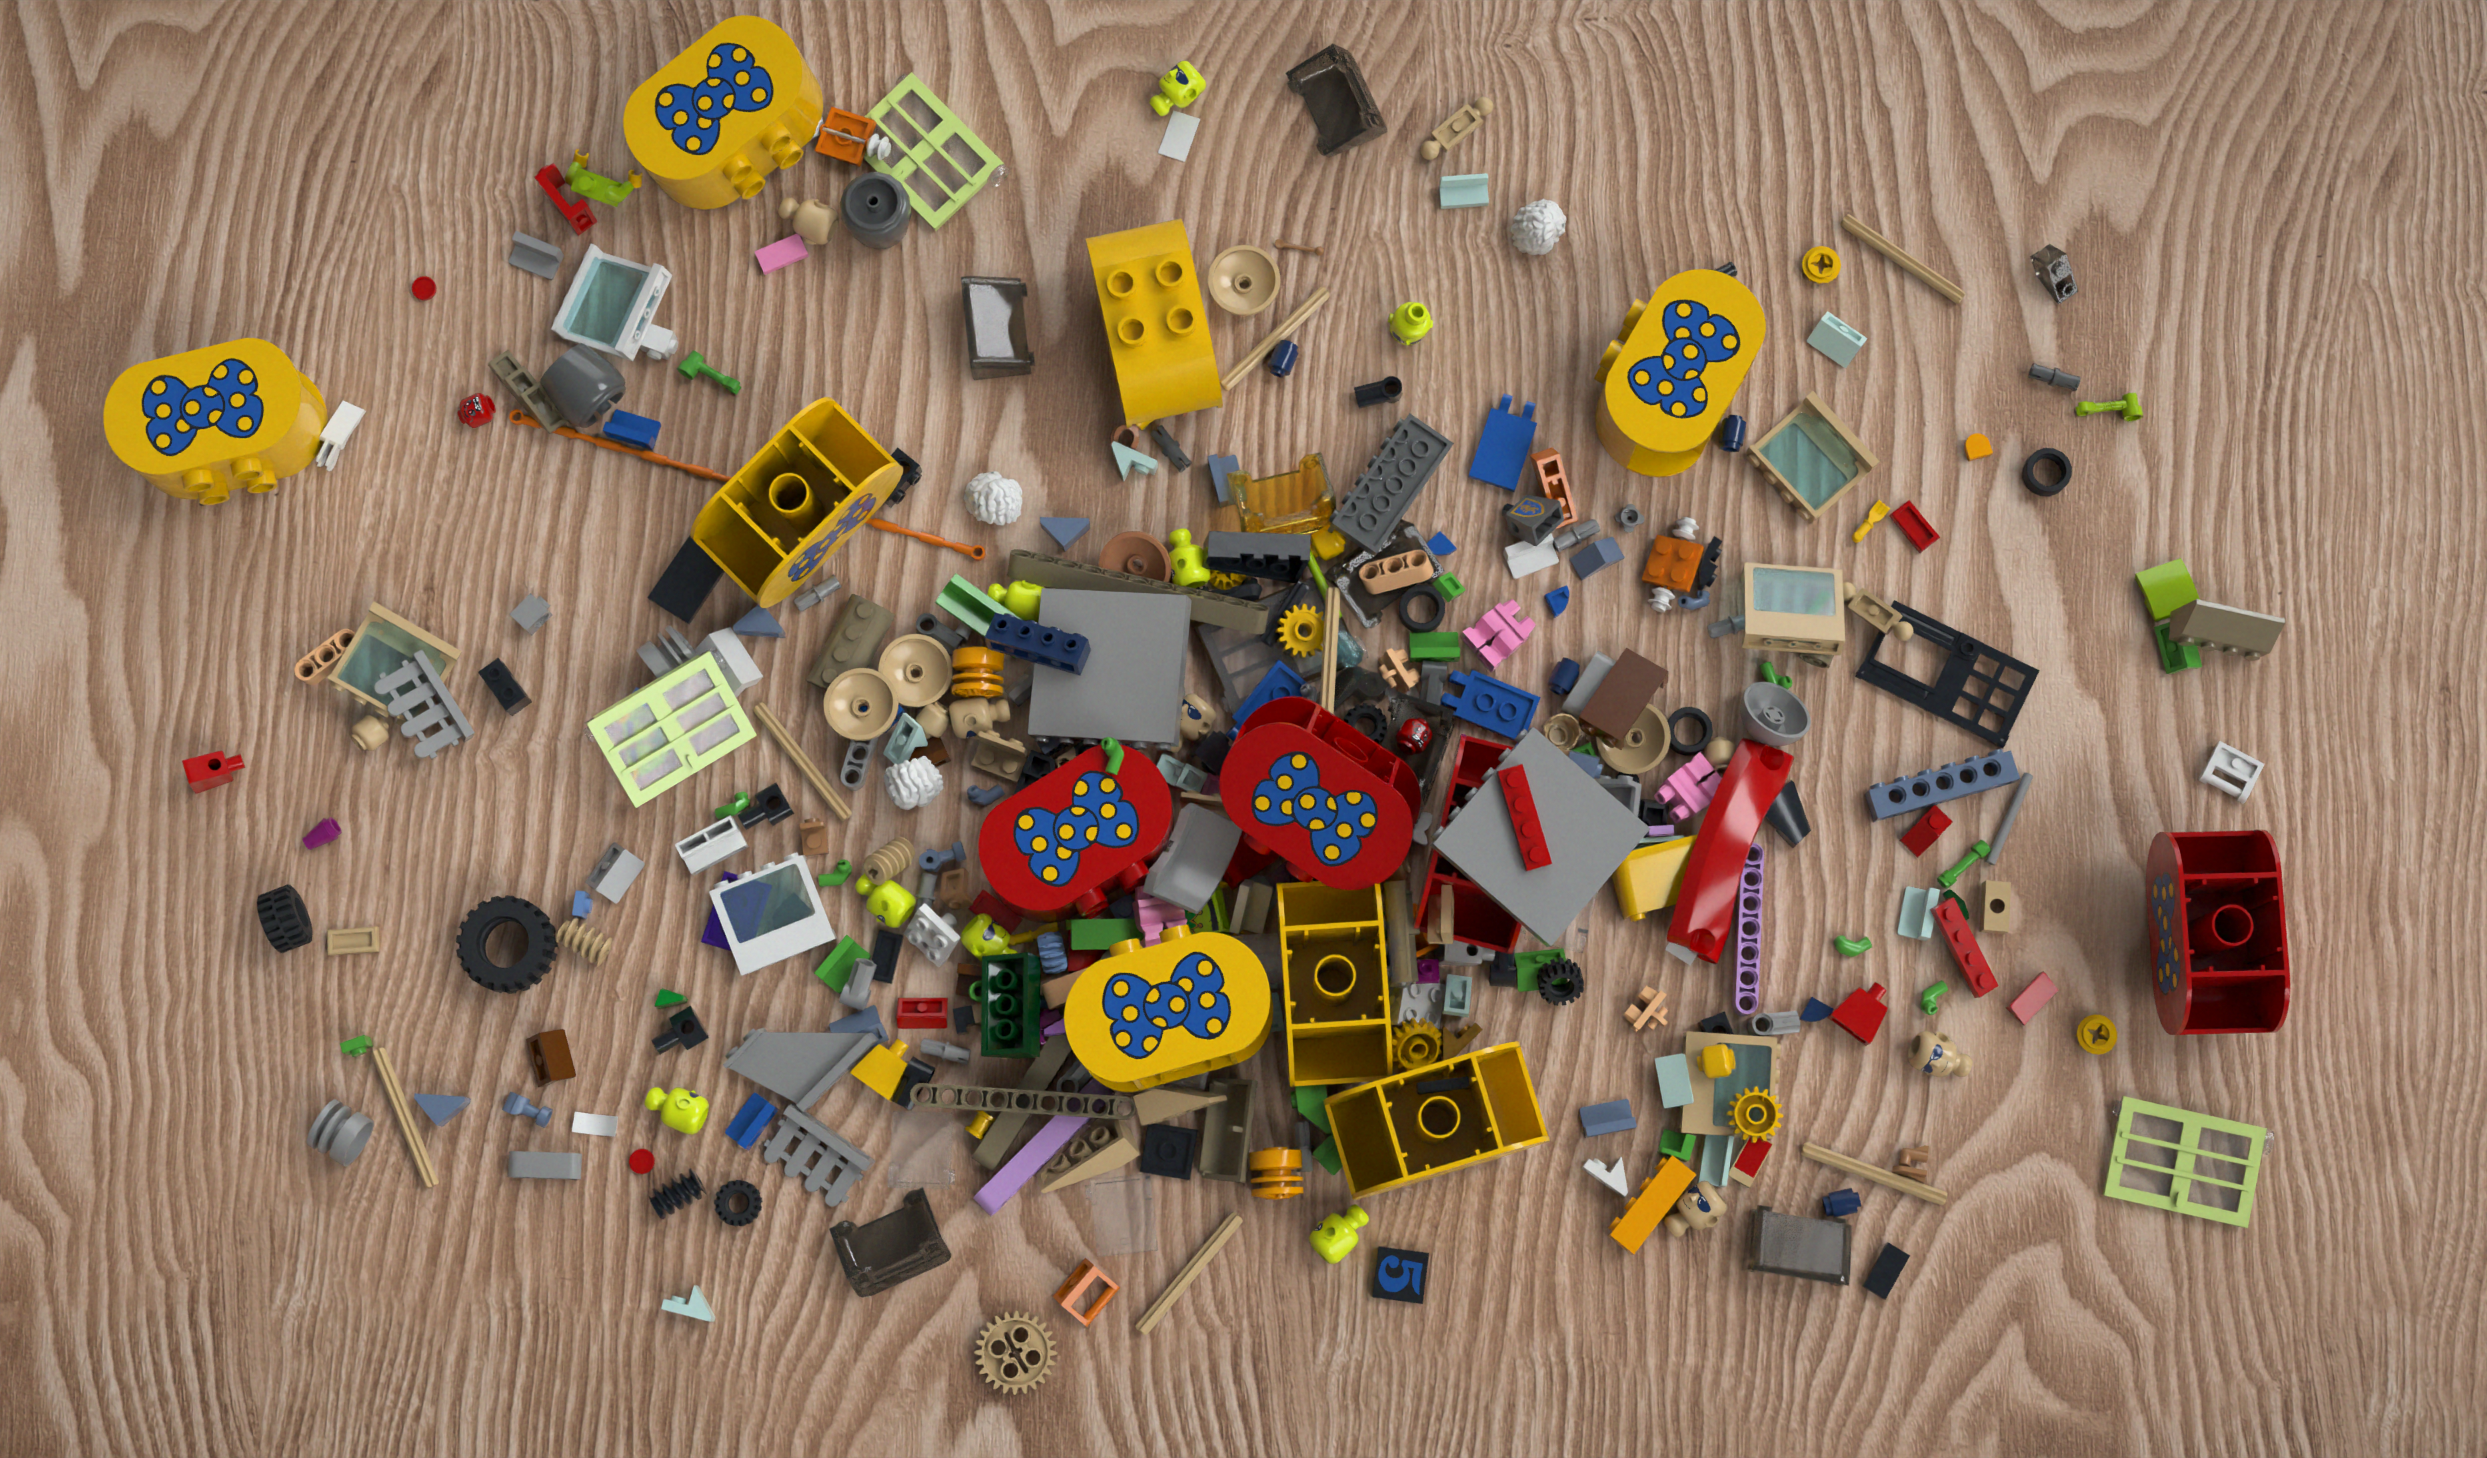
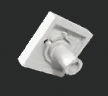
(933, 934)

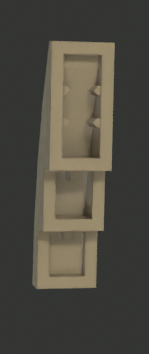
(527, 391)

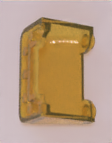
(1284, 502)

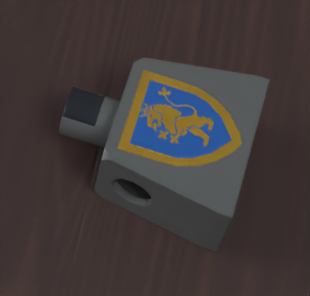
(1533, 518)

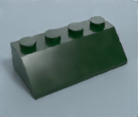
(1010, 1006)

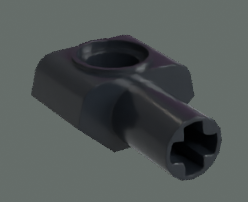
(761, 810)
(676, 1034)

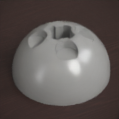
(1773, 714)

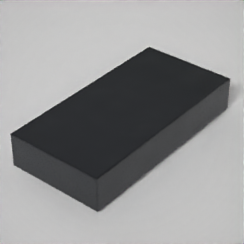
(886, 955)
(1442, 1085)
(1886, 1270)

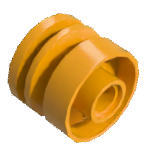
(978, 669)
(1276, 1169)

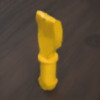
(1874, 516)
(1029, 936)

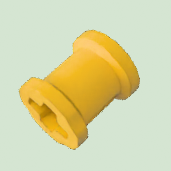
(980, 1124)

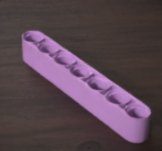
(1751, 942)
(1037, 1152)

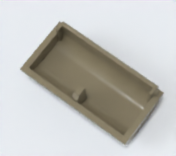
(851, 641)
(1400, 934)
(1228, 1130)

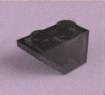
(2054, 272)

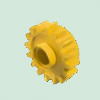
(1289, 631)
(1420, 1033)
(1741, 1117)

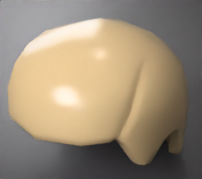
(1562, 731)

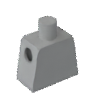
(1456, 954)

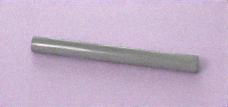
(2009, 818)

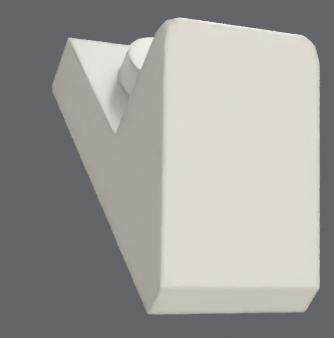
(1613, 1179)

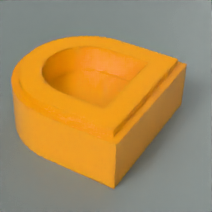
(1977, 447)

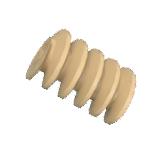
(889, 860)
(584, 941)

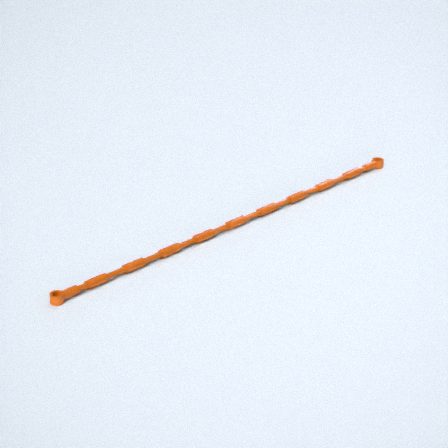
(709, 474)

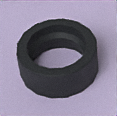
(2054, 455)
(1429, 592)
(1705, 722)

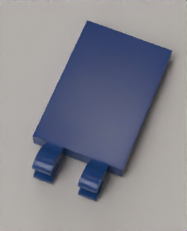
(1504, 446)
(1276, 683)
(1491, 704)

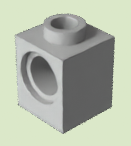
(531, 613)

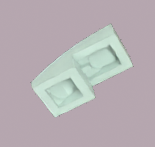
(1181, 775)

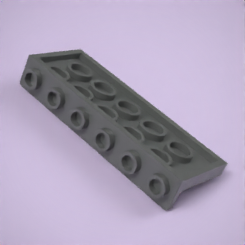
(1390, 484)

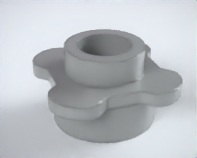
(1629, 525)

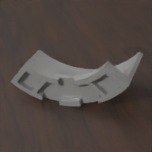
(1196, 859)

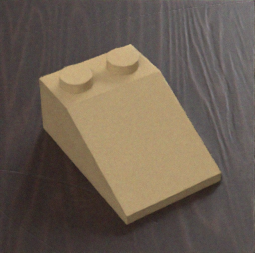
(1165, 1103)

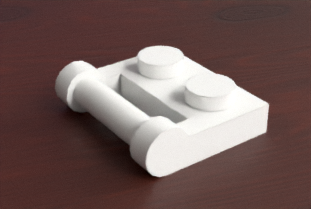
(2235, 765)

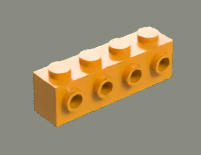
(1651, 1205)

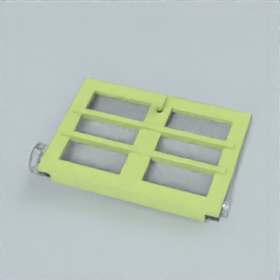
(931, 151)
(671, 727)
(2185, 1161)

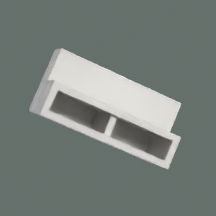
(740, 669)
(711, 845)

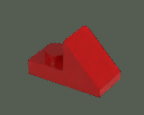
(1926, 831)

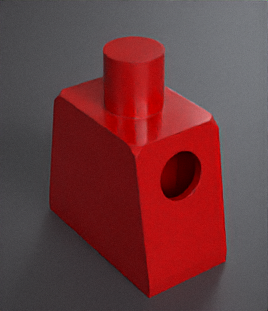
(202, 772)
(1861, 1013)

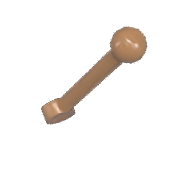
(1279, 244)

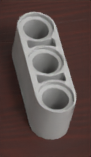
(1588, 684)
(858, 766)
(544, 1165)

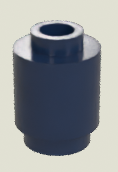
(1283, 358)
(1732, 433)
(1563, 676)
(1841, 1203)

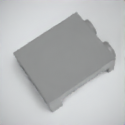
(1623, 790)

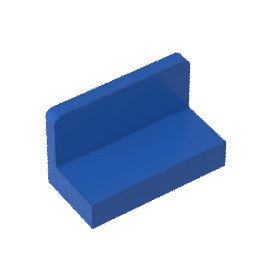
(633, 429)
(751, 1121)

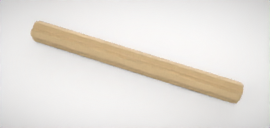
(1902, 258)
(1274, 338)
(1329, 653)
(802, 761)
(404, 1117)
(1874, 1173)
(1189, 1273)

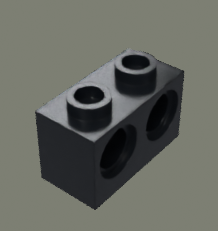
(906, 480)
(505, 686)

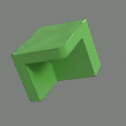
(1676, 1144)

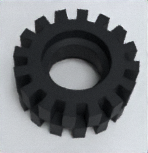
(1372, 713)
(1563, 992)
(722, 1203)

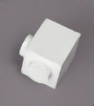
(659, 342)

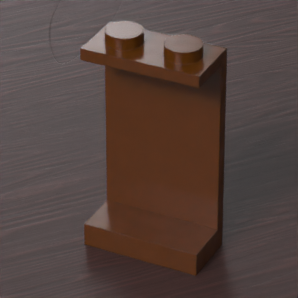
(1621, 698)

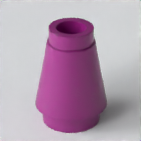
(324, 832)

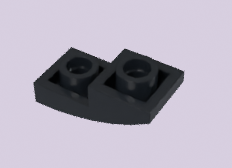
(1706, 571)

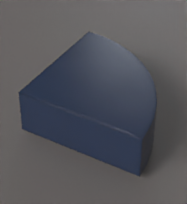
(1815, 1011)

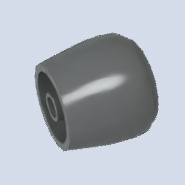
(876, 210)
(582, 384)

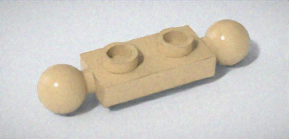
(1456, 128)
(1876, 612)

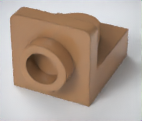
(814, 837)
(954, 889)

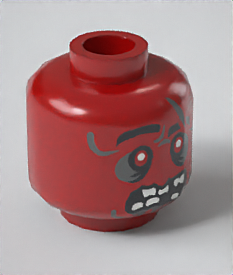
(476, 410)
(1413, 736)

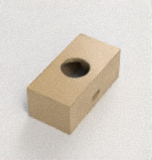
(1990, 921)

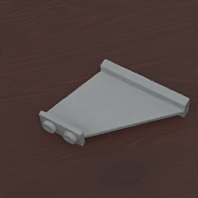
(798, 1063)

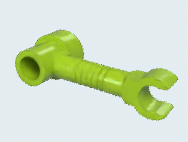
(2128, 406)

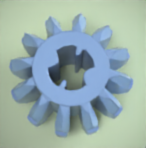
(1052, 952)

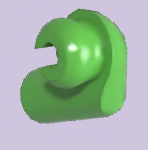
(1770, 676)
(1115, 754)
(734, 808)
(839, 875)
(1851, 948)
(1930, 995)

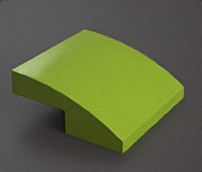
(2166, 588)

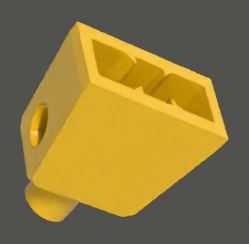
(883, 1068)

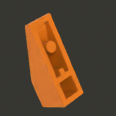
(1553, 482)

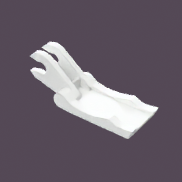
(337, 433)

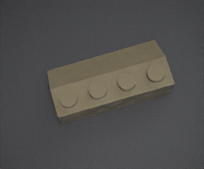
(2225, 629)

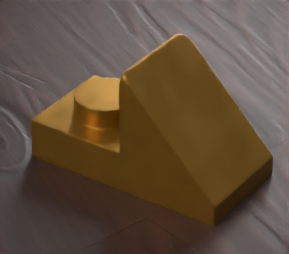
(1453, 1046)

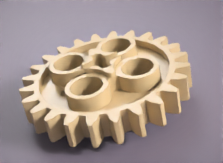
(995, 1364)

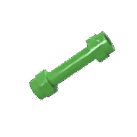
(1949, 877)

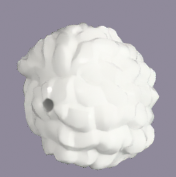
(1538, 227)
(993, 498)
(913, 783)

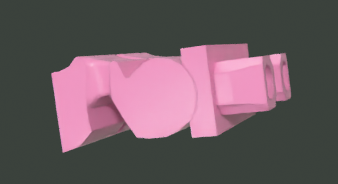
(1504, 628)
(1684, 794)
(1153, 915)

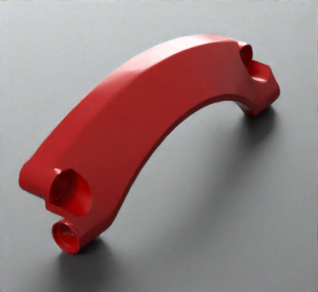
(1722, 847)

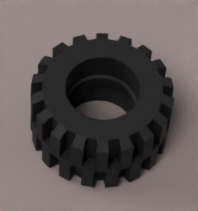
(284, 918)

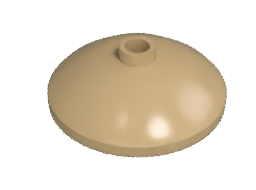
(1244, 265)
(920, 654)
(857, 689)
(1645, 754)

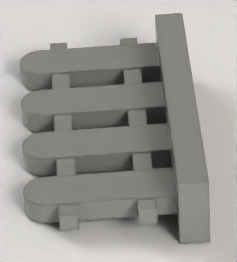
(423, 693)
(830, 1157)

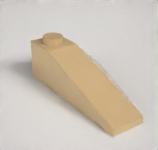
(1098, 1150)

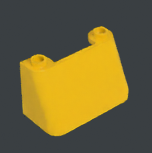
(1652, 877)

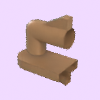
(1906, 1155)

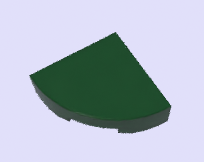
(1961, 903)

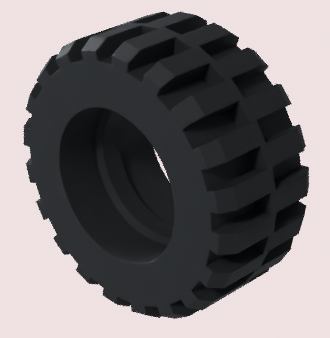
(480, 925)

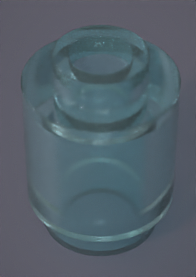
(1348, 650)

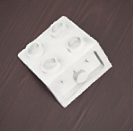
(1417, 1002)

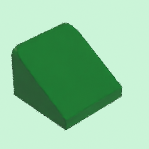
(668, 998)

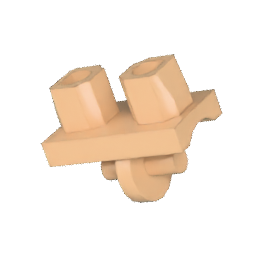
(1395, 673)
(1652, 999)

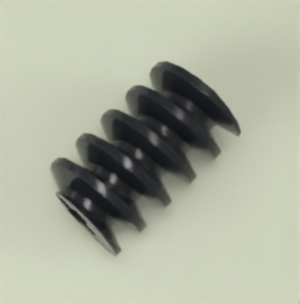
(676, 1194)

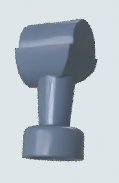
(932, 860)
(520, 1105)

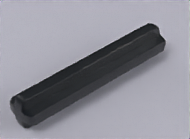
(1294, 598)

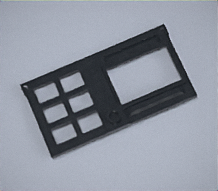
(1952, 678)

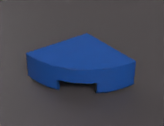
(1441, 545)
(1557, 600)

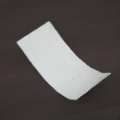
(594, 1124)

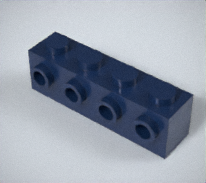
(1038, 643)

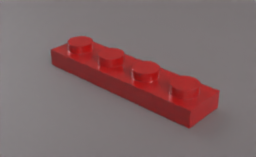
(1524, 817)
(1964, 947)

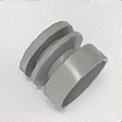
(668, 655)
(340, 1133)

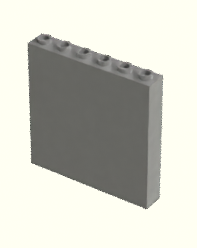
(1130, 677)
(1581, 824)

